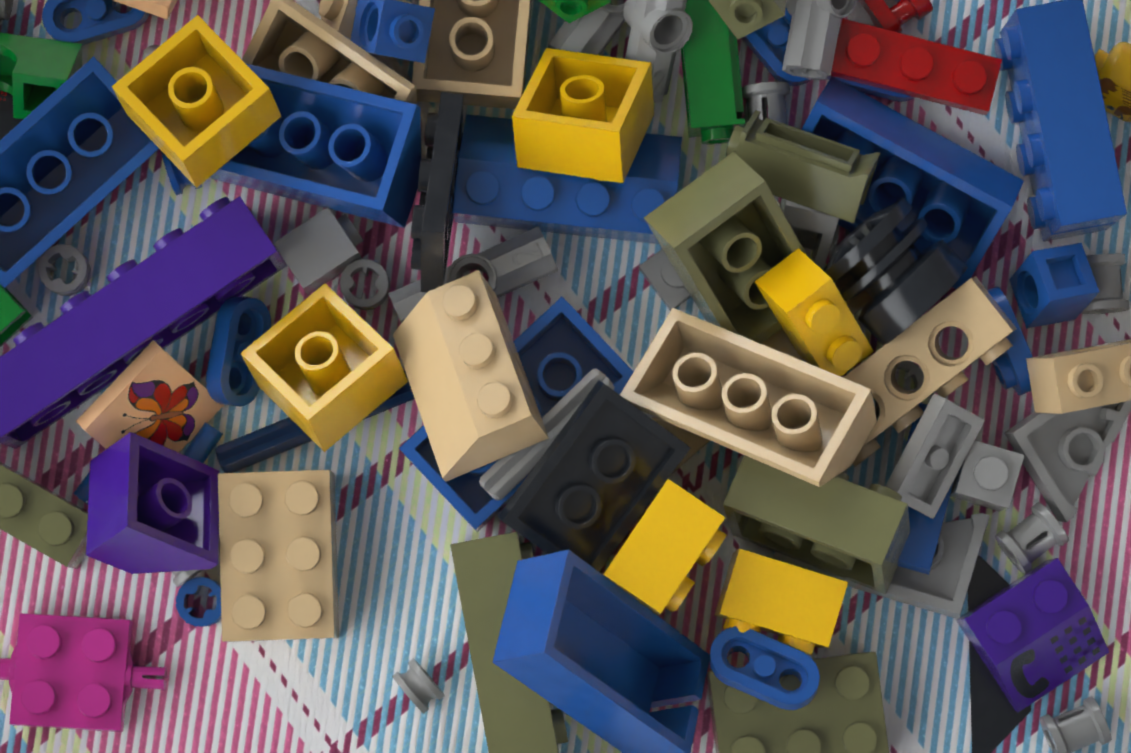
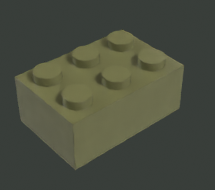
(721, 240)
(830, 527)
(839, 719)

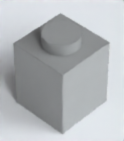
(320, 249)
(988, 476)

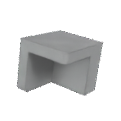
(812, 228)

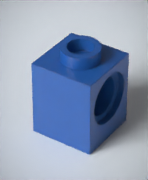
(393, 28)
(1054, 285)

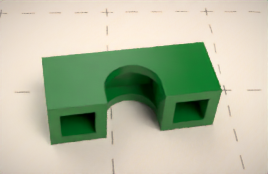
(35, 69)

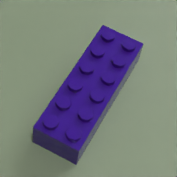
(144, 302)

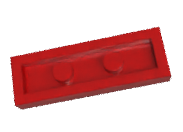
(915, 67)

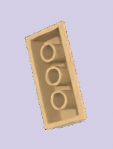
(752, 399)

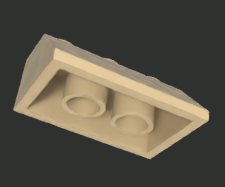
(307, 47)
(467, 377)

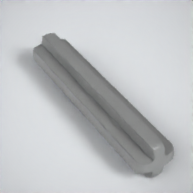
(515, 467)

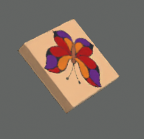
(152, 400)

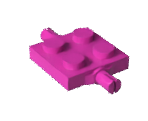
(74, 673)

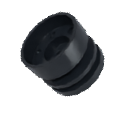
(893, 270)

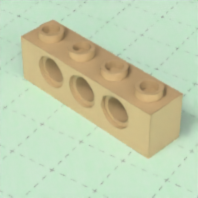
(967, 308)
(1081, 378)

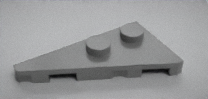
(1066, 450)
(950, 572)

